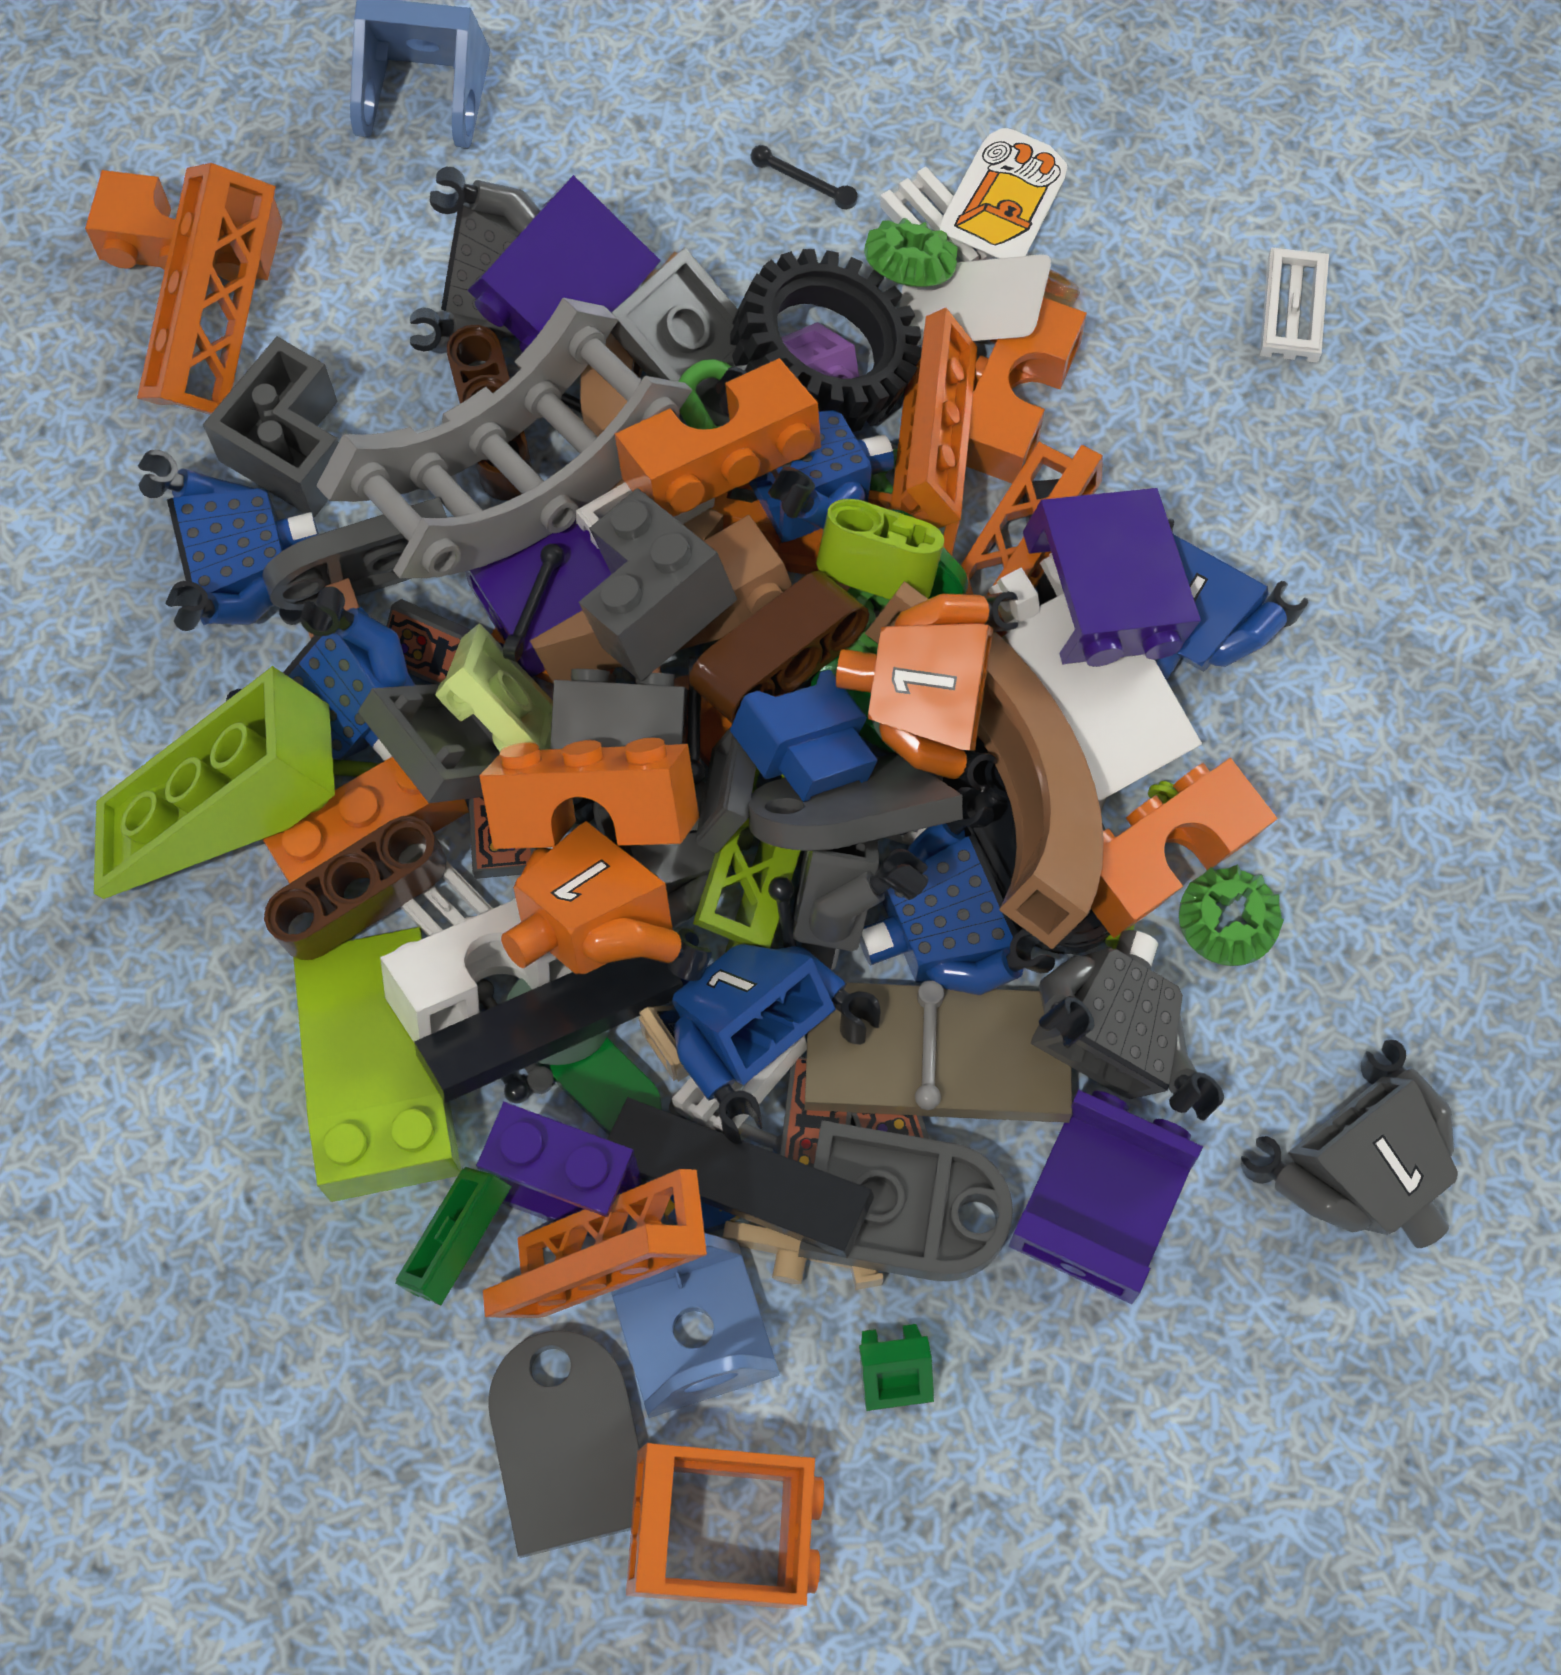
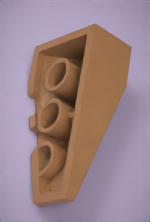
(752, 569)

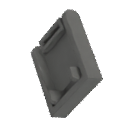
(429, 741)

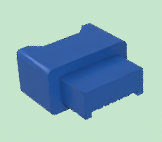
(806, 737)

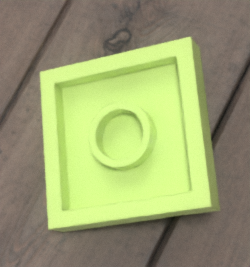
(496, 693)

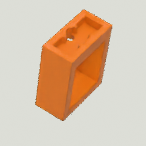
(651, 1519)

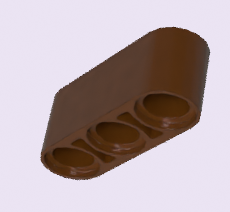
(481, 344)
(780, 644)
(324, 887)

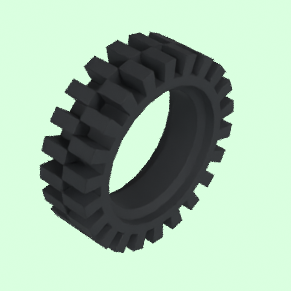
(850, 295)

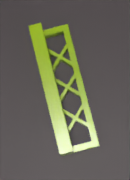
(757, 912)

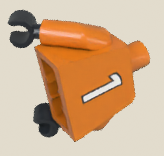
(931, 681)
(595, 908)

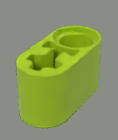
(878, 549)

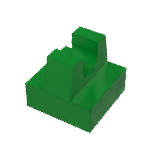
(896, 1370)

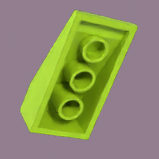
(218, 786)
(367, 1095)

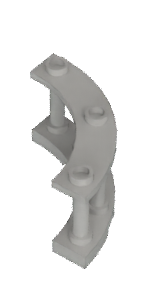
(479, 429)

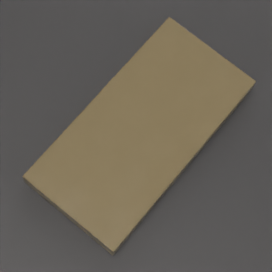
(980, 1066)

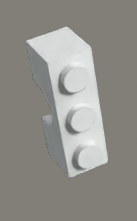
(436, 978)

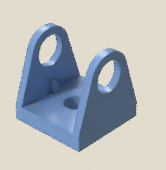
(418, 35)
(732, 1358)

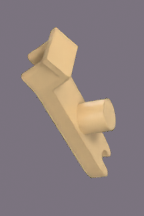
(788, 1266)

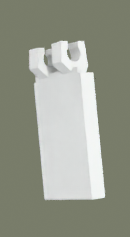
(1117, 711)

